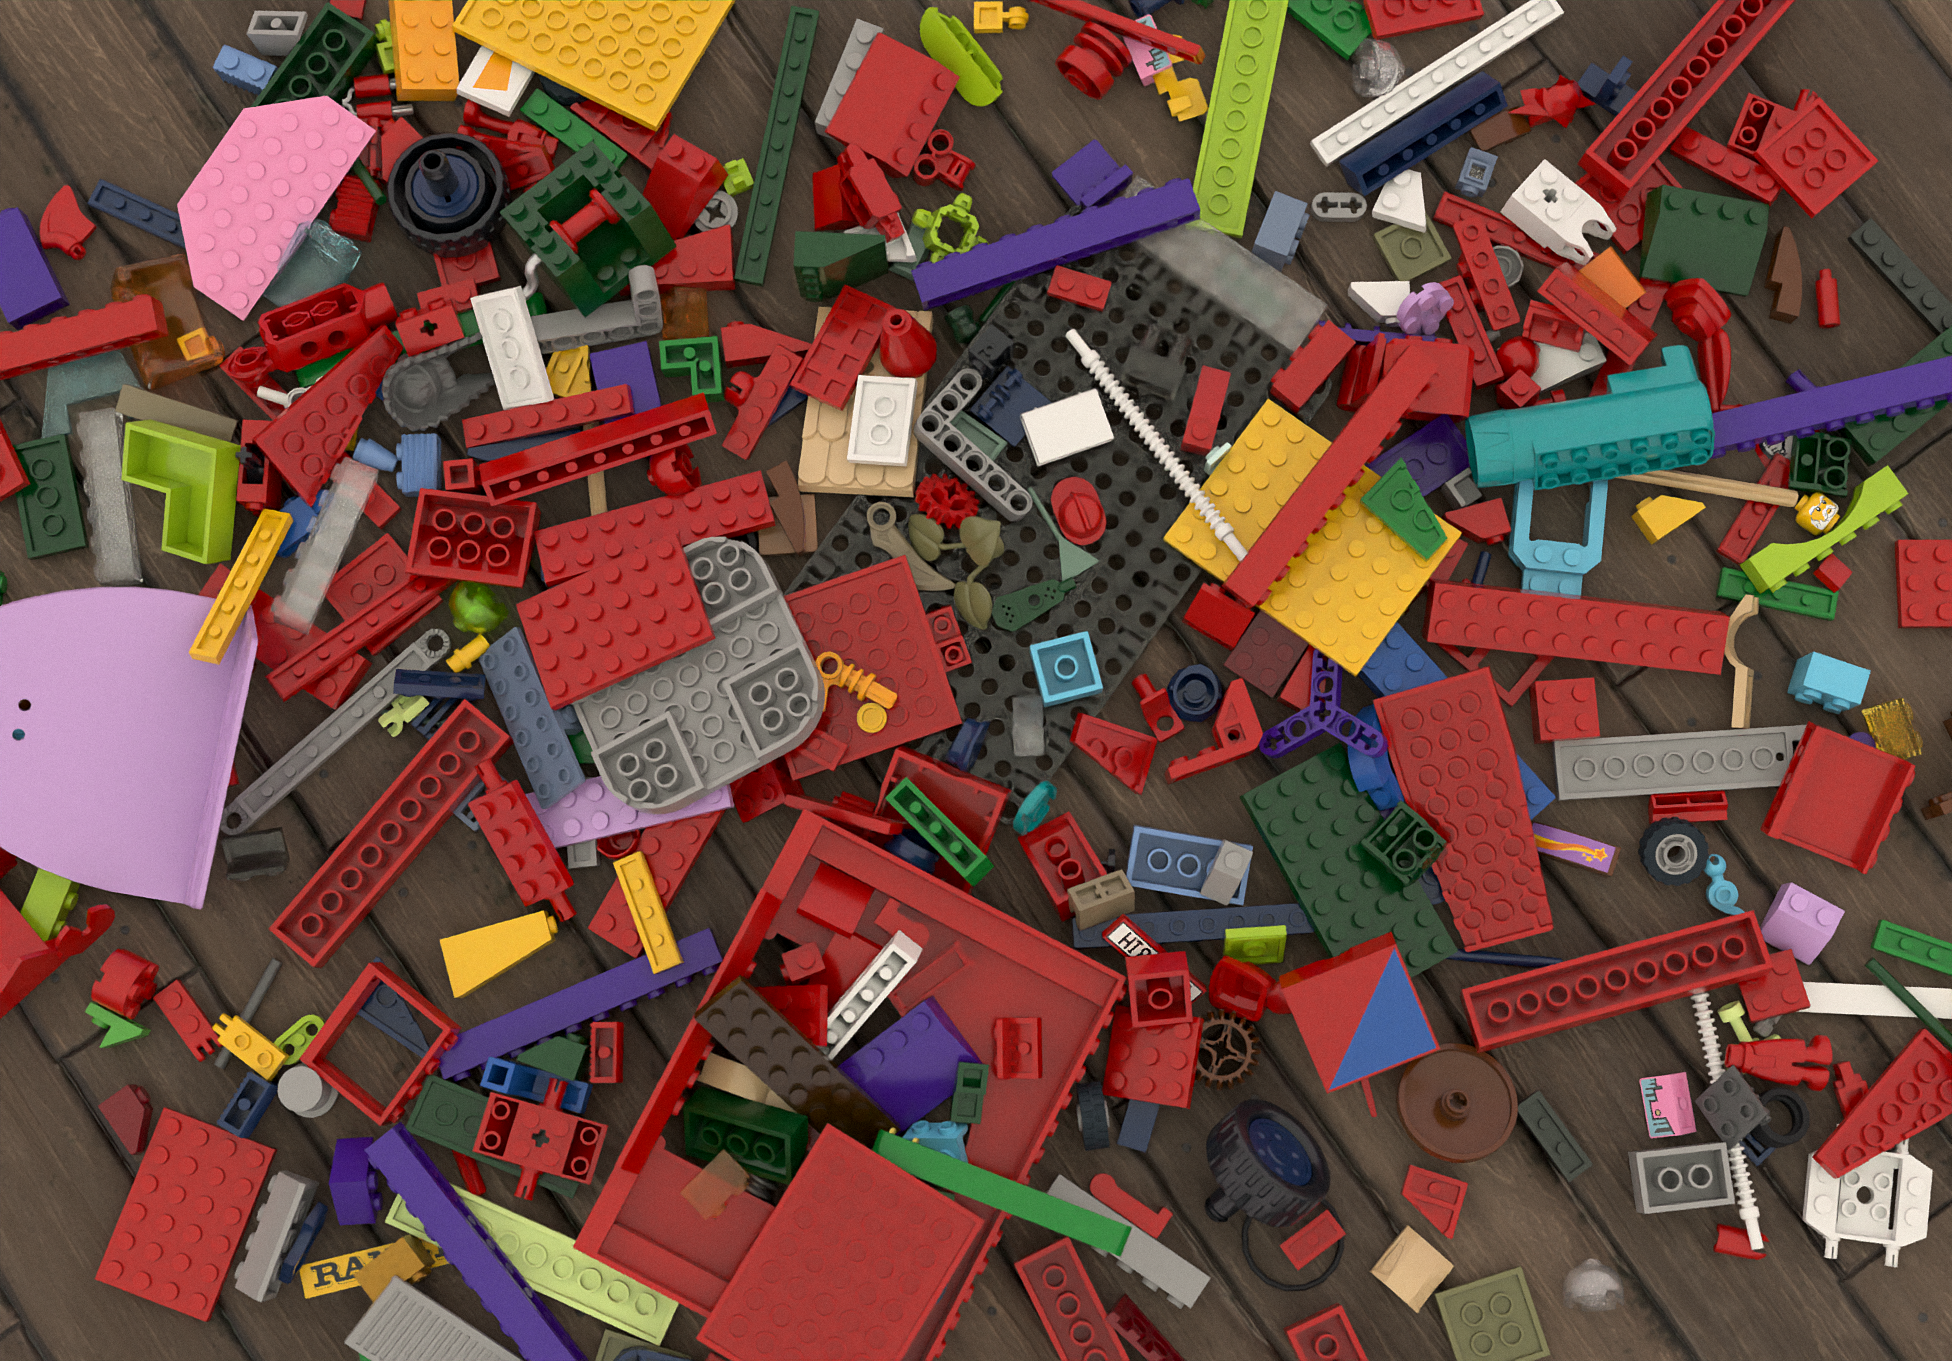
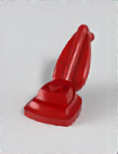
(1700, 315)
(1245, 990)

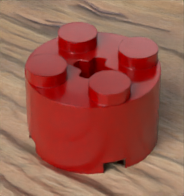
(125, 983)

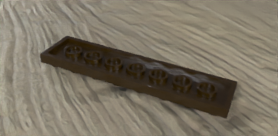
(791, 1063)

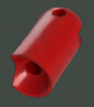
(1736, 1242)

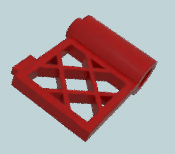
(1361, 373)

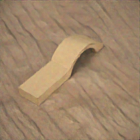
(1743, 675)
(739, 1081)

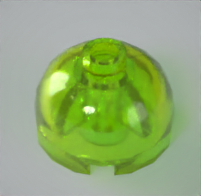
(475, 609)

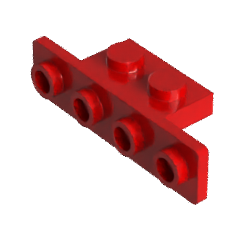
(1483, 274)

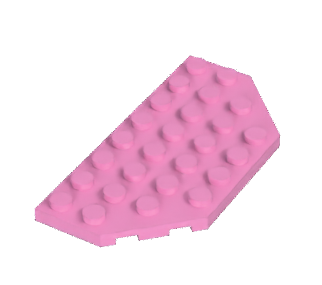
(257, 188)

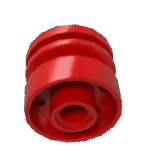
(1093, 60)

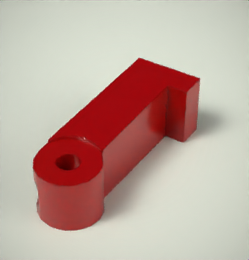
(1105, 1190)

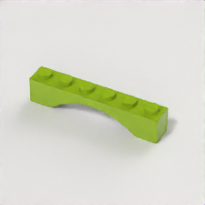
(1870, 498)

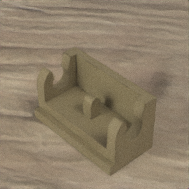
(1101, 899)

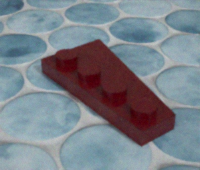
(1140, 1331)

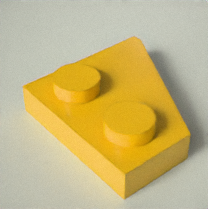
(570, 372)

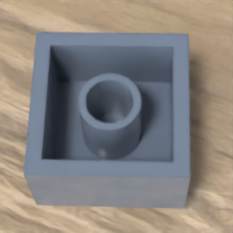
(1281, 224)

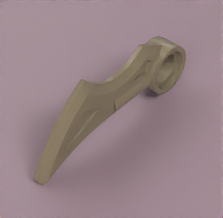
(892, 541)

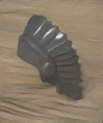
(425, 389)

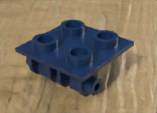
(1004, 403)

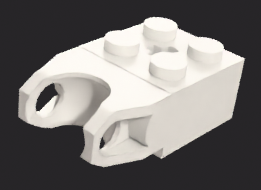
(1557, 213)

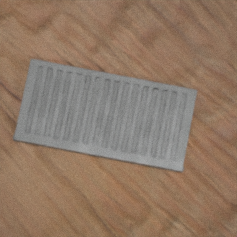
(416, 1328)

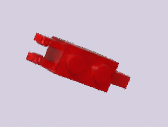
(869, 193)

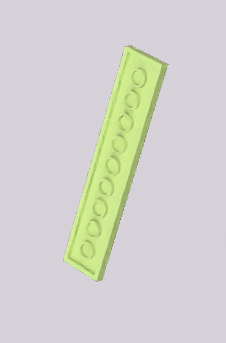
(559, 1270)

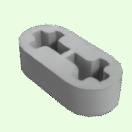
(1339, 200)

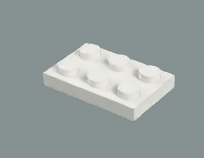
(882, 420)

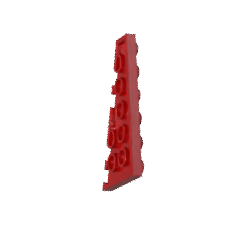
(1901, 1103)

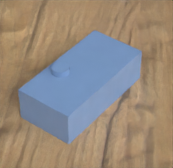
(1175, 862)

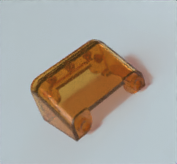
(170, 282)

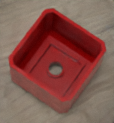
(1453, 387)

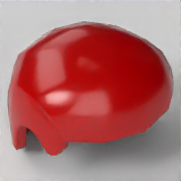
(1518, 354)
(619, 845)

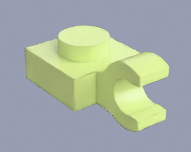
(404, 709)

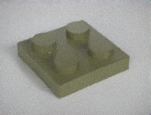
(1410, 251)

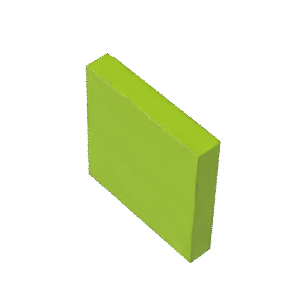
(1256, 944)

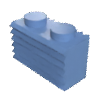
(243, 69)
(420, 463)

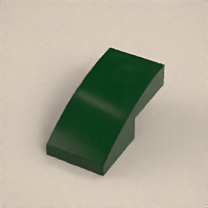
(968, 1092)

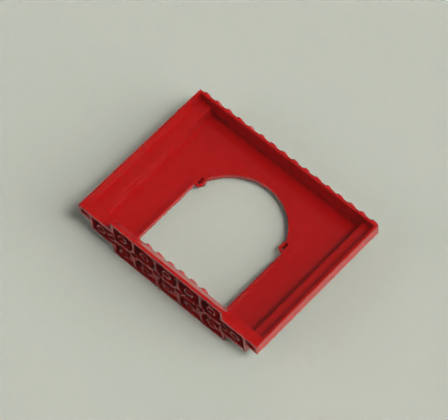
(665, 1243)

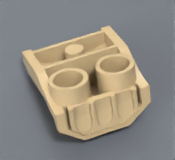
(1411, 1268)

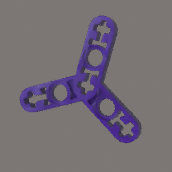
(1315, 725)

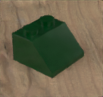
(560, 1056)

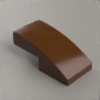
(1499, 130)

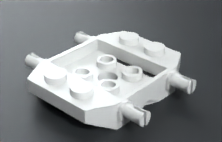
(1836, 1213)

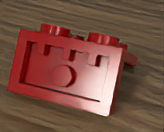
(765, 789)

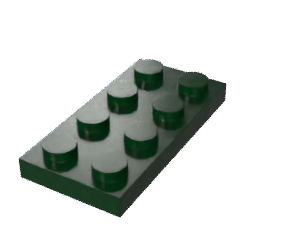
(51, 502)

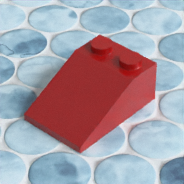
(682, 184)
(1060, 860)

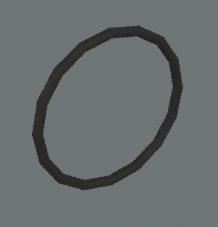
(1265, 1279)

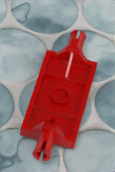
(521, 842)

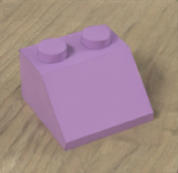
(1800, 922)

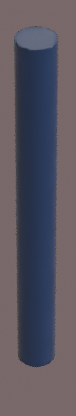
(1504, 958)

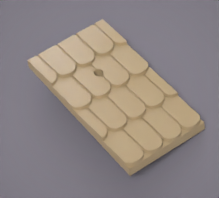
(827, 437)

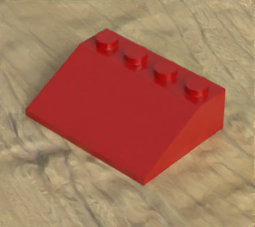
(892, 105)
(470, 540)

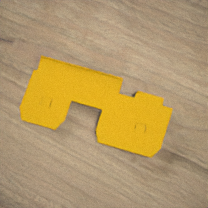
(1185, 95)

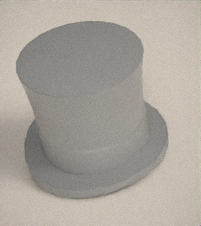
(306, 1092)

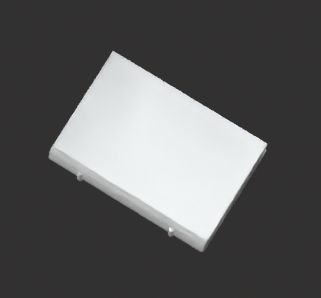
(1066, 427)

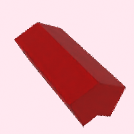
(1691, 806)

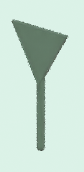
(1072, 558)

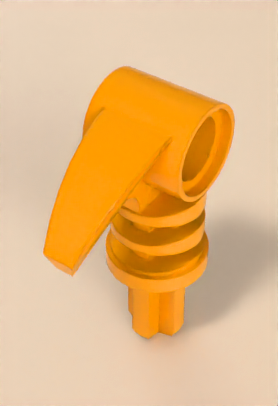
(855, 681)

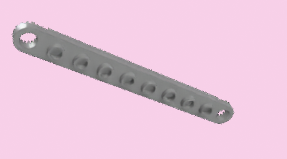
(330, 735)

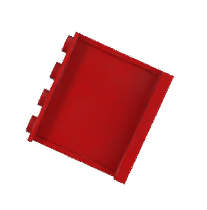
(1838, 797)

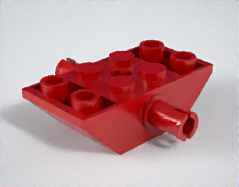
(1762, 120)
(509, 1133)

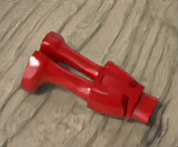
(516, 131)

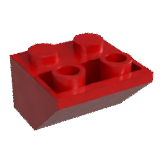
(1218, 616)

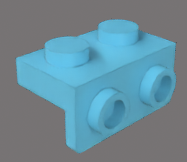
(941, 1137)

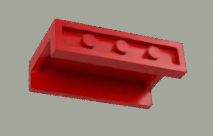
(1597, 312)

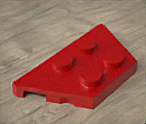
(627, 134)

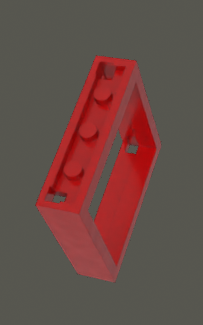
(342, 1016)

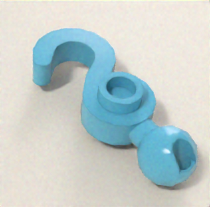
(1720, 892)

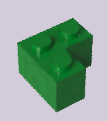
(697, 359)

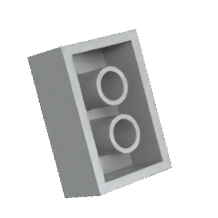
(1681, 1177)

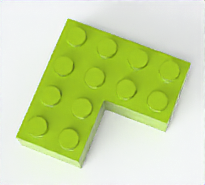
(198, 483)

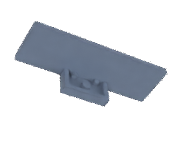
(534, 726)

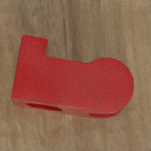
(892, 921)

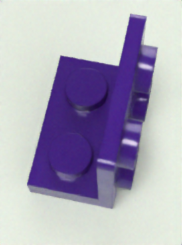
(1092, 176)

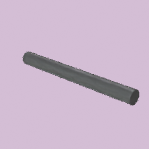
(252, 1005)

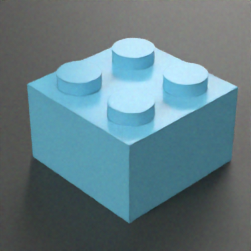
(1065, 669)
(1828, 682)

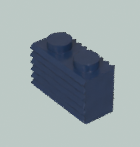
(248, 1105)

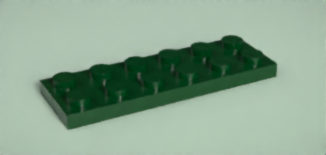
(453, 1119)

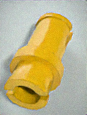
(468, 654)

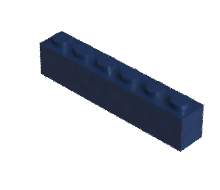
(1423, 133)

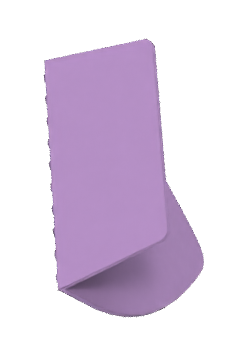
(120, 737)

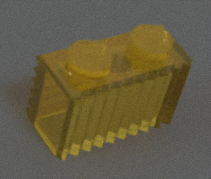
(1892, 728)

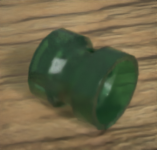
(963, 324)

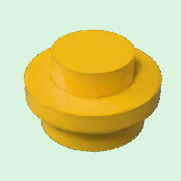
(871, 717)

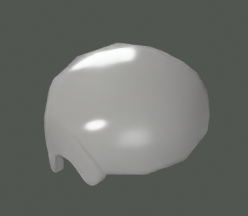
(1510, 264)

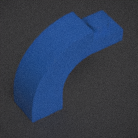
(1373, 773)
(532, 1083)

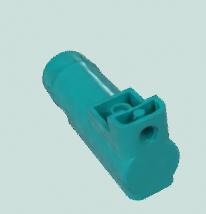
(1640, 426)

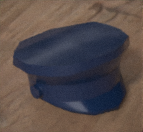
(1195, 693)
(967, 744)
(913, 849)

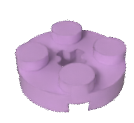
(1425, 310)

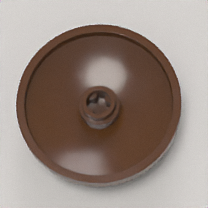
(1457, 1103)

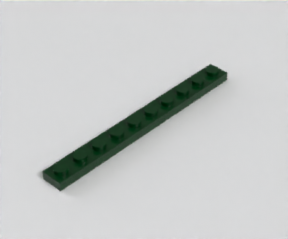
(777, 146)

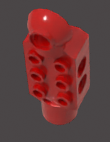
(312, 330)

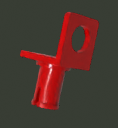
(1155, 706)

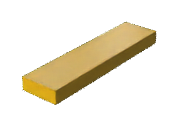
(648, 912)

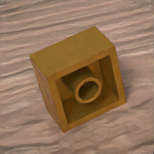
(404, 1258)

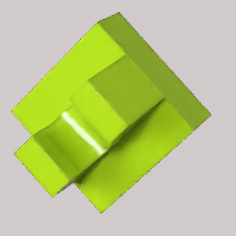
(739, 177)

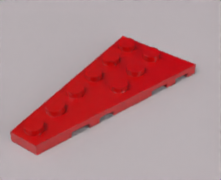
(323, 419)

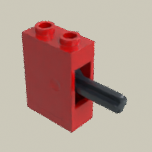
(258, 479)

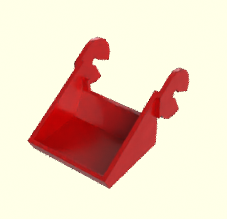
(23, 954)

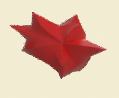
(1552, 103)

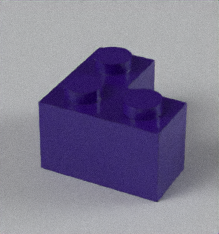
(354, 1182)

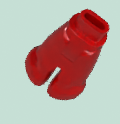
(1777, 1060)

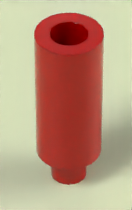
(1827, 300)

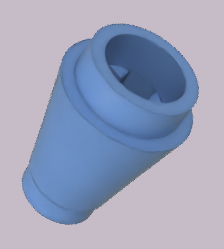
(375, 455)

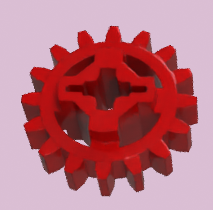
(946, 500)

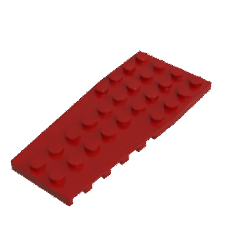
(1467, 784)

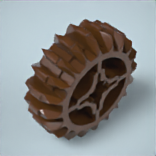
(1245, 1058)

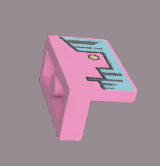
(1146, 58)
(1667, 1105)

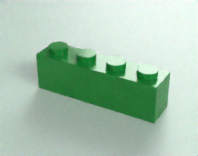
(939, 832)

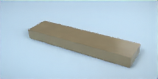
(150, 405)

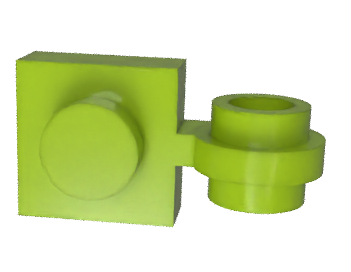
(384, 49)

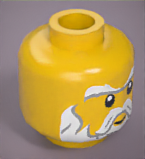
(1816, 513)

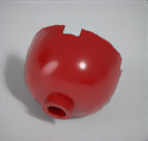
(673, 471)

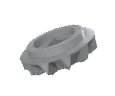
(728, 210)

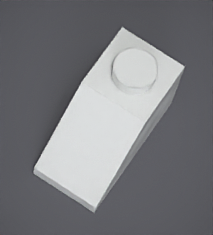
(1380, 299)

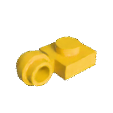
(990, 17)

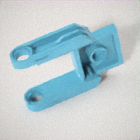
(1554, 564)

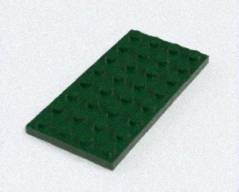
(1315, 833)

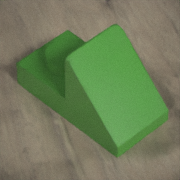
(121, 1029)

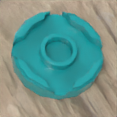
(1034, 808)

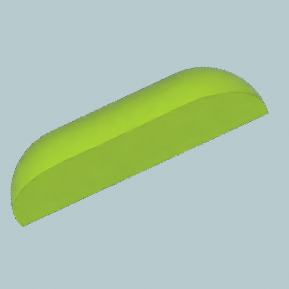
(959, 52)

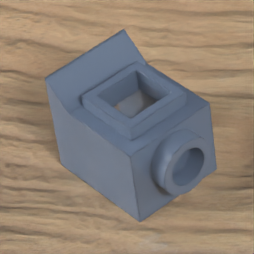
(1475, 173)

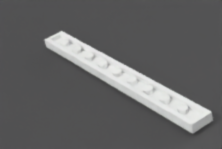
(1435, 79)

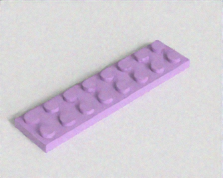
(596, 813)

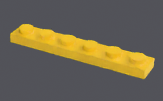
(241, 586)

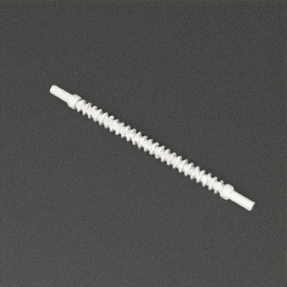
(1090, 359)
(1748, 1211)

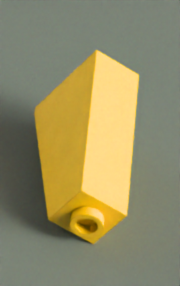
(492, 950)

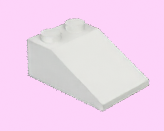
(1563, 365)

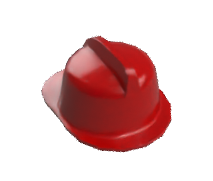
(1078, 511)

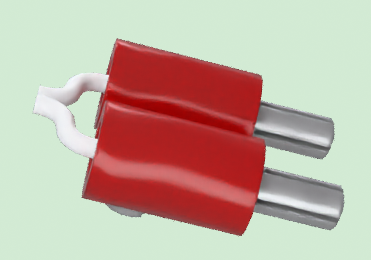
(375, 86)

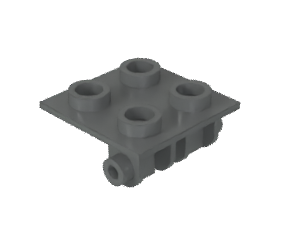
(1732, 1107)

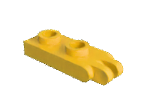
(250, 1046)

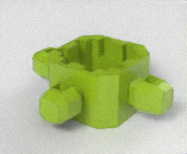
(956, 212)

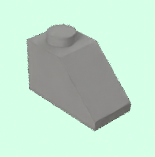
(276, 31)
(1226, 872)

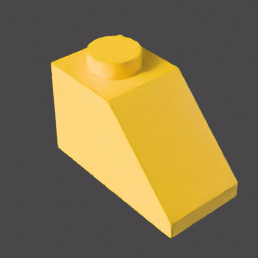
(1664, 515)

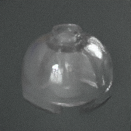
(1377, 68)
(1593, 1286)

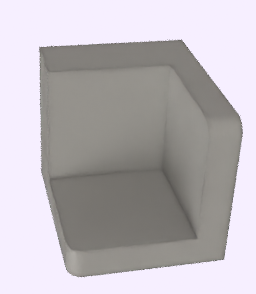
(1460, 490)

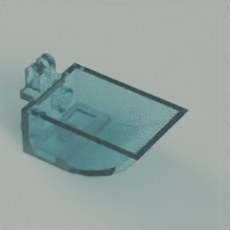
(312, 263)

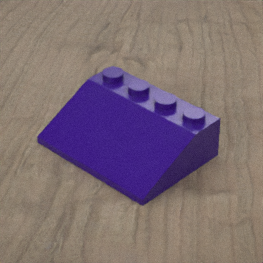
(911, 1063)

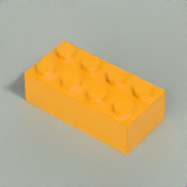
(424, 50)

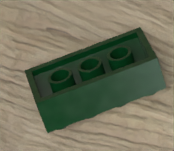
(756, 1135)

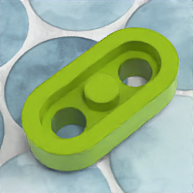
(299, 1037)

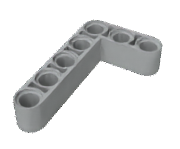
(607, 323)
(967, 450)

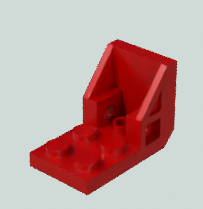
(1234, 717)

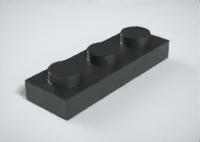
(1553, 1136)

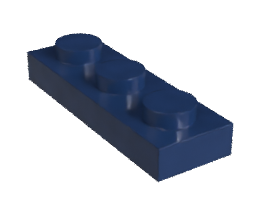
(439, 684)

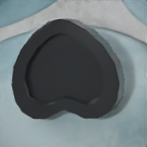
(1110, 864)

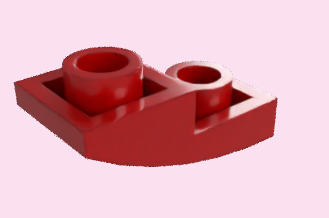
(948, 638)

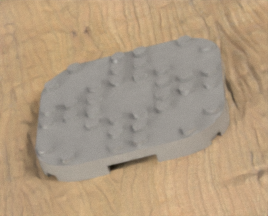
(717, 707)

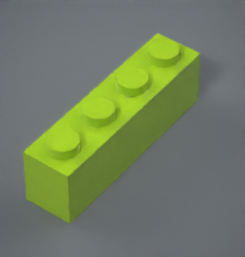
(49, 903)

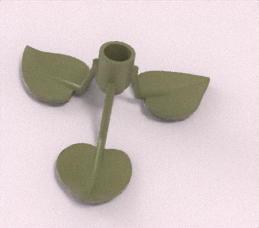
(982, 544)

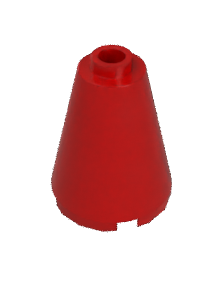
(906, 345)

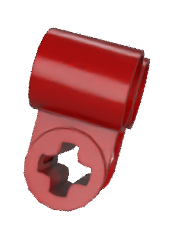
(944, 163)

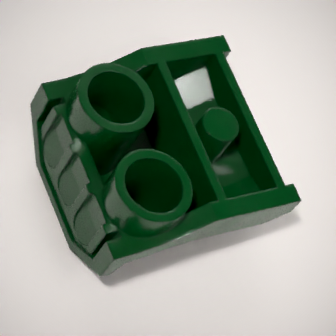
(1820, 464)
(1405, 844)

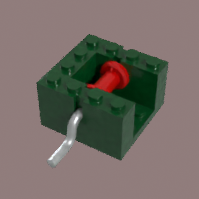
(586, 229)

